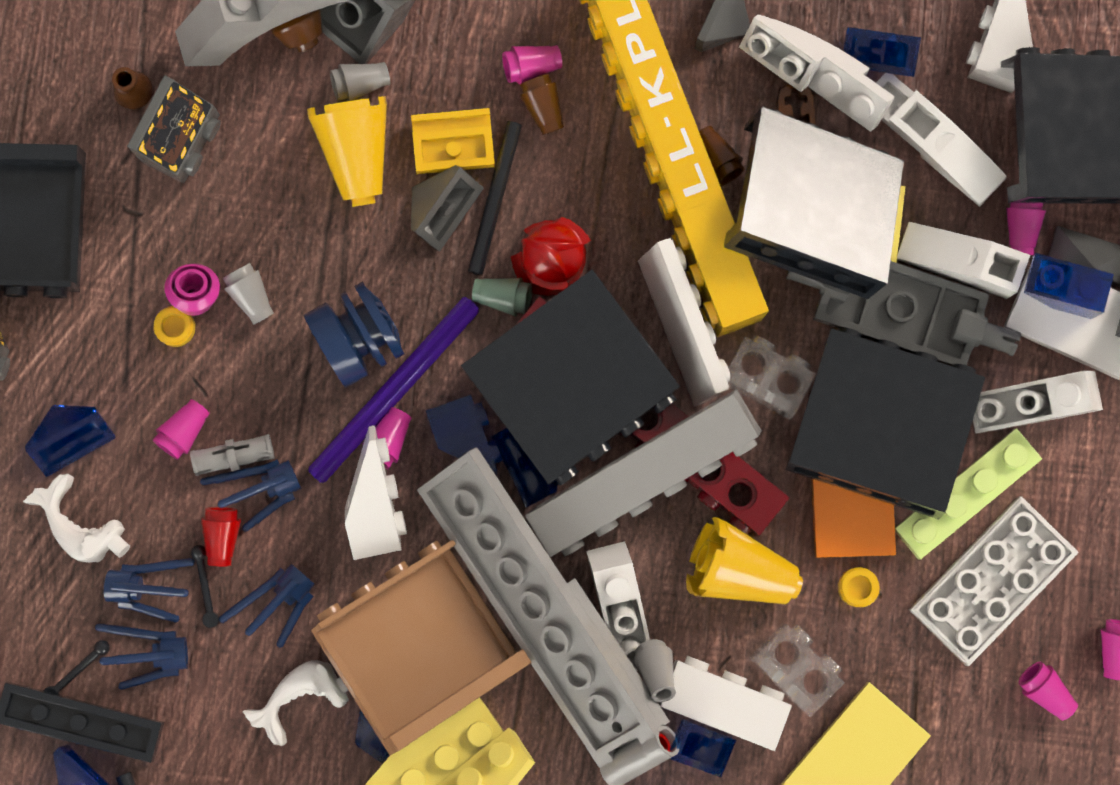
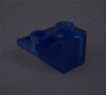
(1068, 286)
(459, 430)

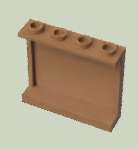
(417, 646)

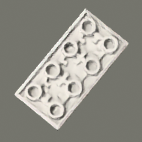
(680, 315)
(1071, 335)
(993, 581)

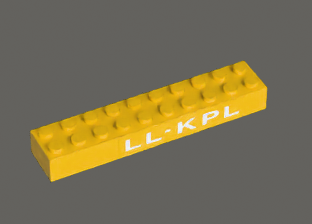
(676, 161)

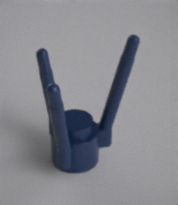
(278, 481)
(125, 587)
(291, 587)
(169, 653)

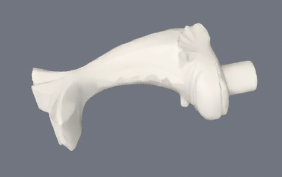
(79, 543)
(307, 678)

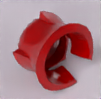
(551, 255)

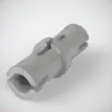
(232, 455)

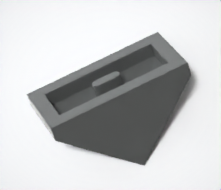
(724, 23)
(442, 204)
(1086, 251)

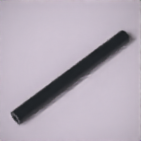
(494, 198)

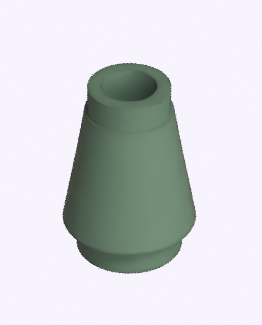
(503, 294)

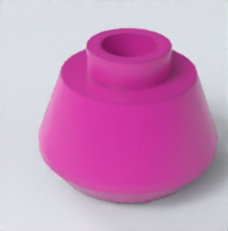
(192, 288)

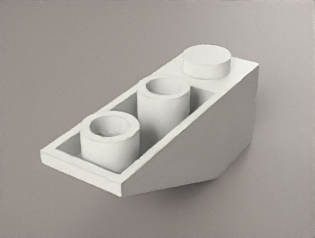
(1004, 32)
(964, 259)
(1037, 401)
(369, 510)
(619, 596)

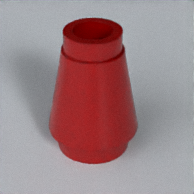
(220, 534)

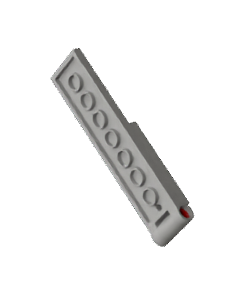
(551, 622)

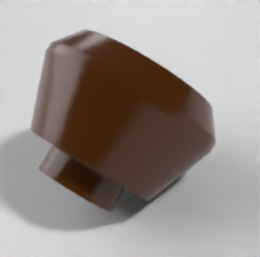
(300, 32)

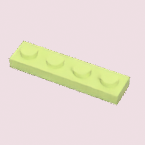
(971, 493)

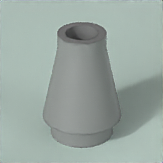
(357, 80)
(249, 293)
(655, 666)

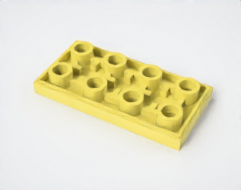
(862, 746)

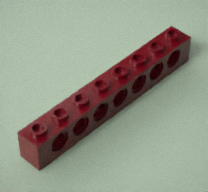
(764, 497)

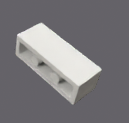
(728, 703)

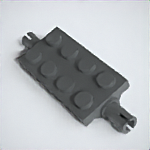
(916, 314)

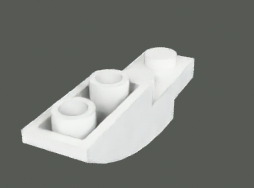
(816, 64)
(940, 141)

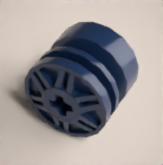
(354, 334)

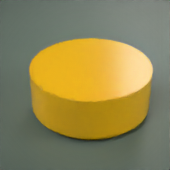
(174, 327)
(858, 587)

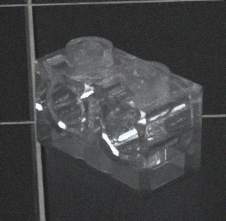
(764, 386)
(791, 676)

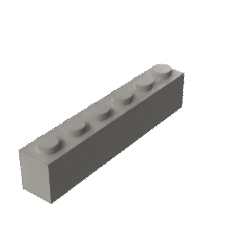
(644, 473)

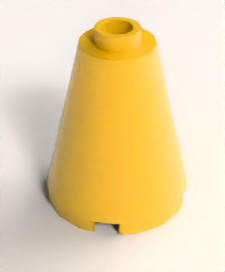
(353, 146)
(740, 567)

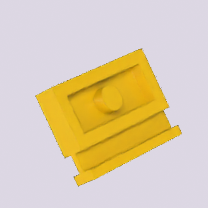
(452, 140)

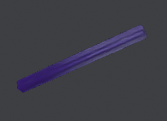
(393, 389)

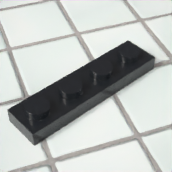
(80, 722)

